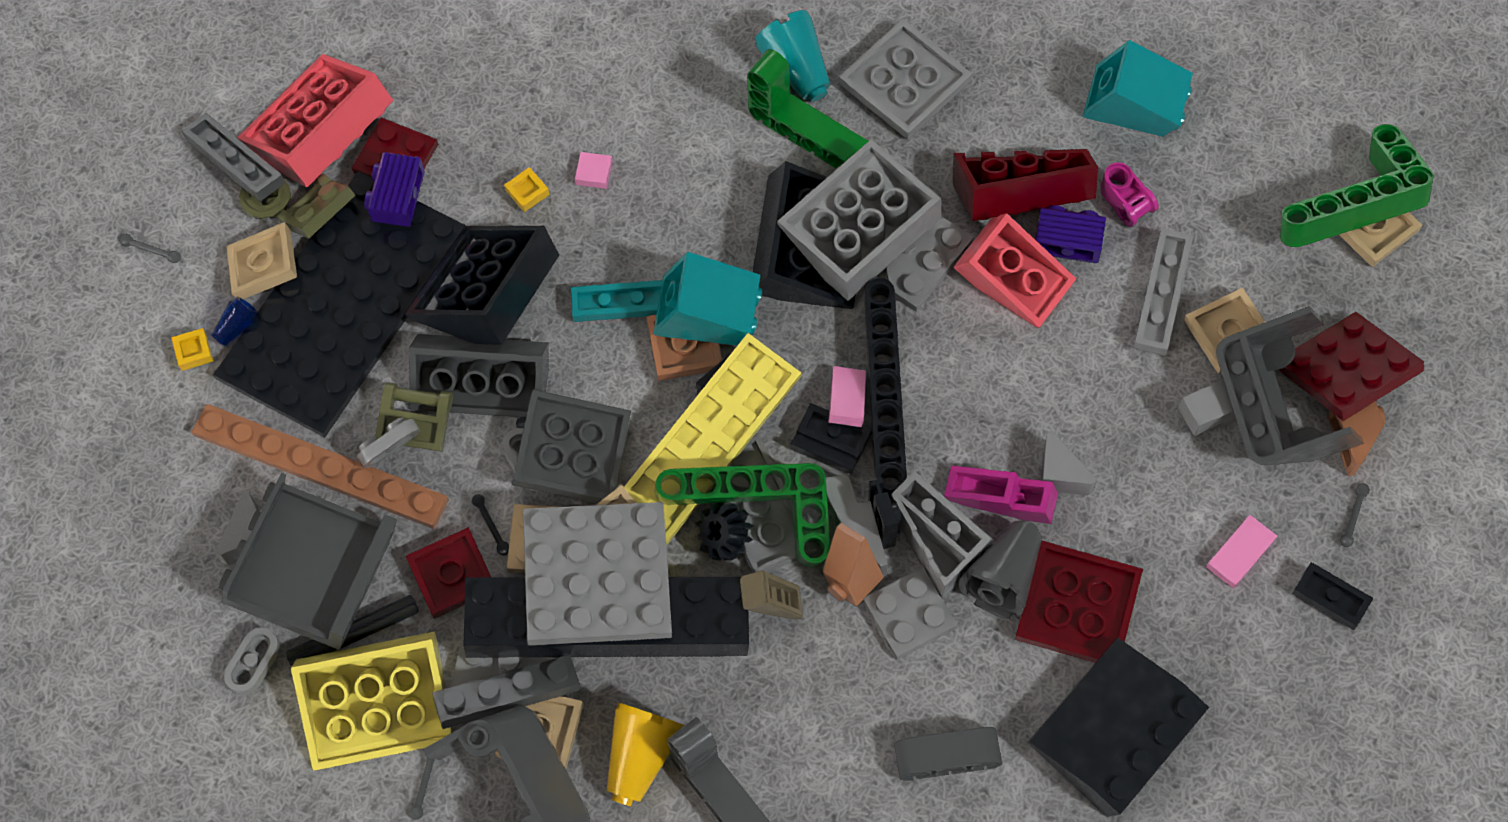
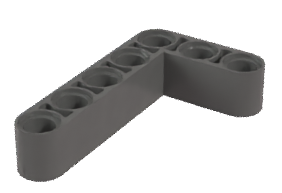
(696, 754)

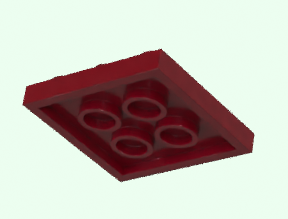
(1351, 366)
(1078, 602)

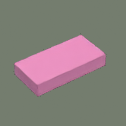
(847, 396)
(1241, 551)

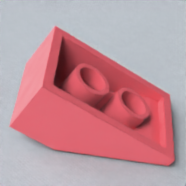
(1015, 270)

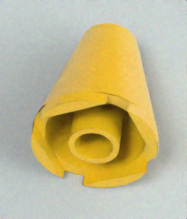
(637, 752)

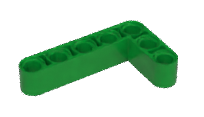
(787, 115)
(1400, 189)
(758, 491)

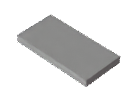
(772, 520)

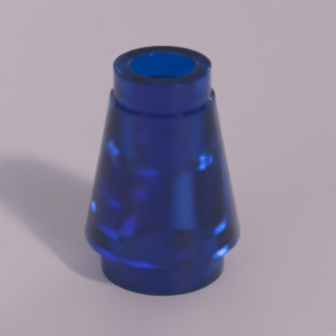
(234, 320)

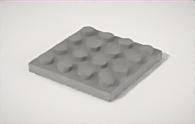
(596, 573)

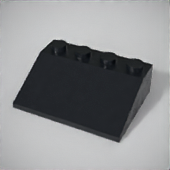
(781, 265)
(485, 282)
(1117, 727)

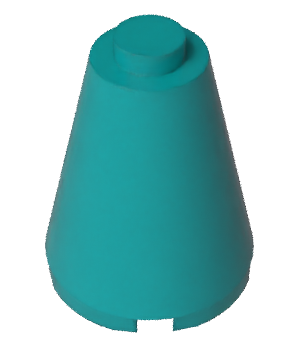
(800, 47)

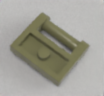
(316, 206)
(432, 427)

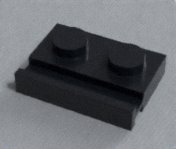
(830, 442)
(886, 513)

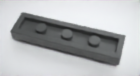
(233, 157)
(505, 691)

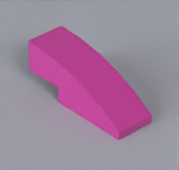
(1002, 493)

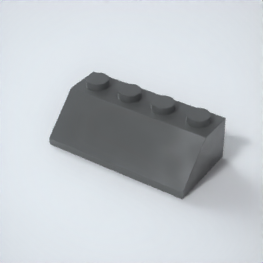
(480, 376)

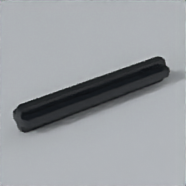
(360, 628)

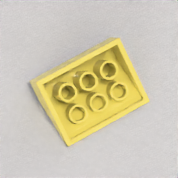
(370, 700)

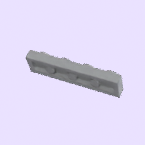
(1163, 292)

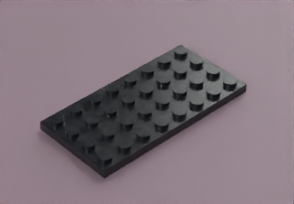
(340, 313)

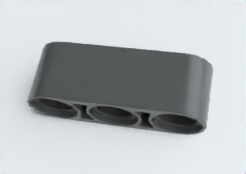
(948, 751)

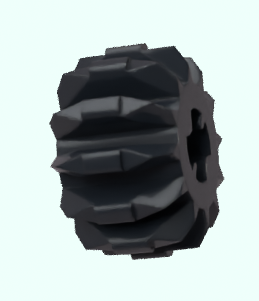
(724, 531)

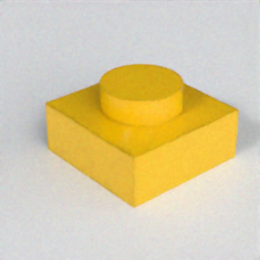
(526, 189)
(192, 349)

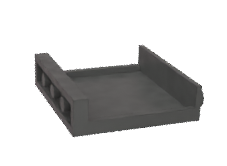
(306, 563)

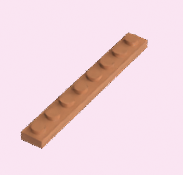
(320, 466)

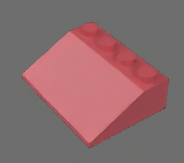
(316, 118)

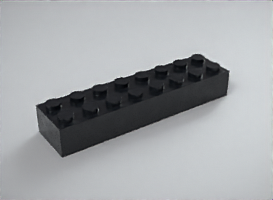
(704, 622)

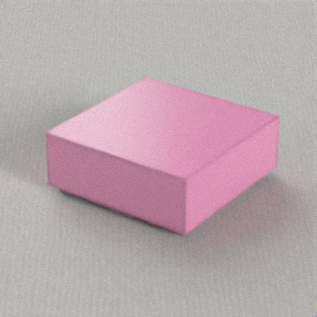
(593, 170)

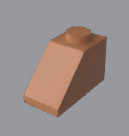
(1368, 425)
(851, 566)

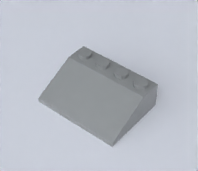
(861, 218)

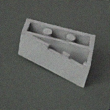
(938, 532)

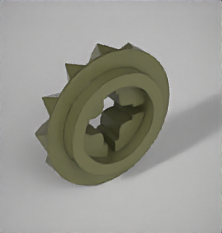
(271, 208)

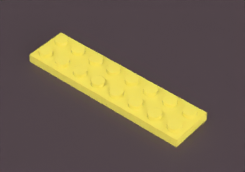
(716, 425)

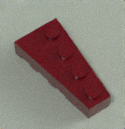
(1023, 181)

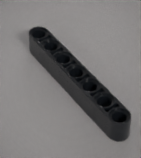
(885, 374)

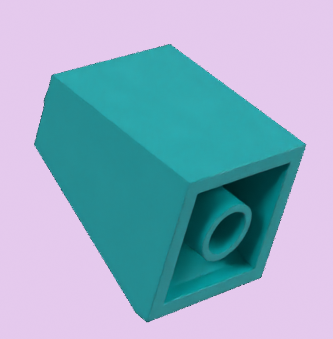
(1138, 91)
(707, 301)

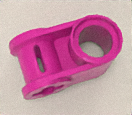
(1131, 198)

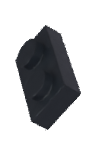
(1332, 596)

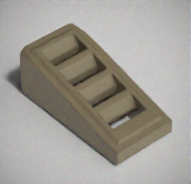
(767, 595)

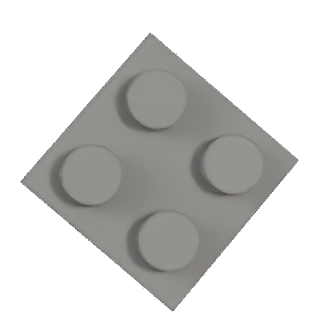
(910, 613)

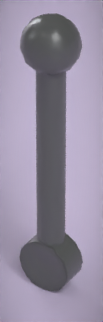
(126, 241)
(1361, 491)
(416, 811)

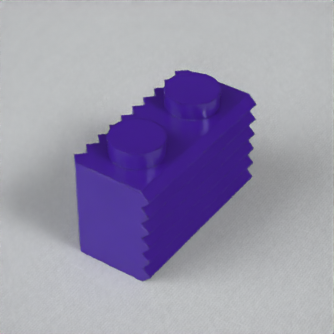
(395, 189)
(1071, 233)

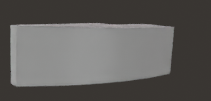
(1207, 408)
(856, 516)

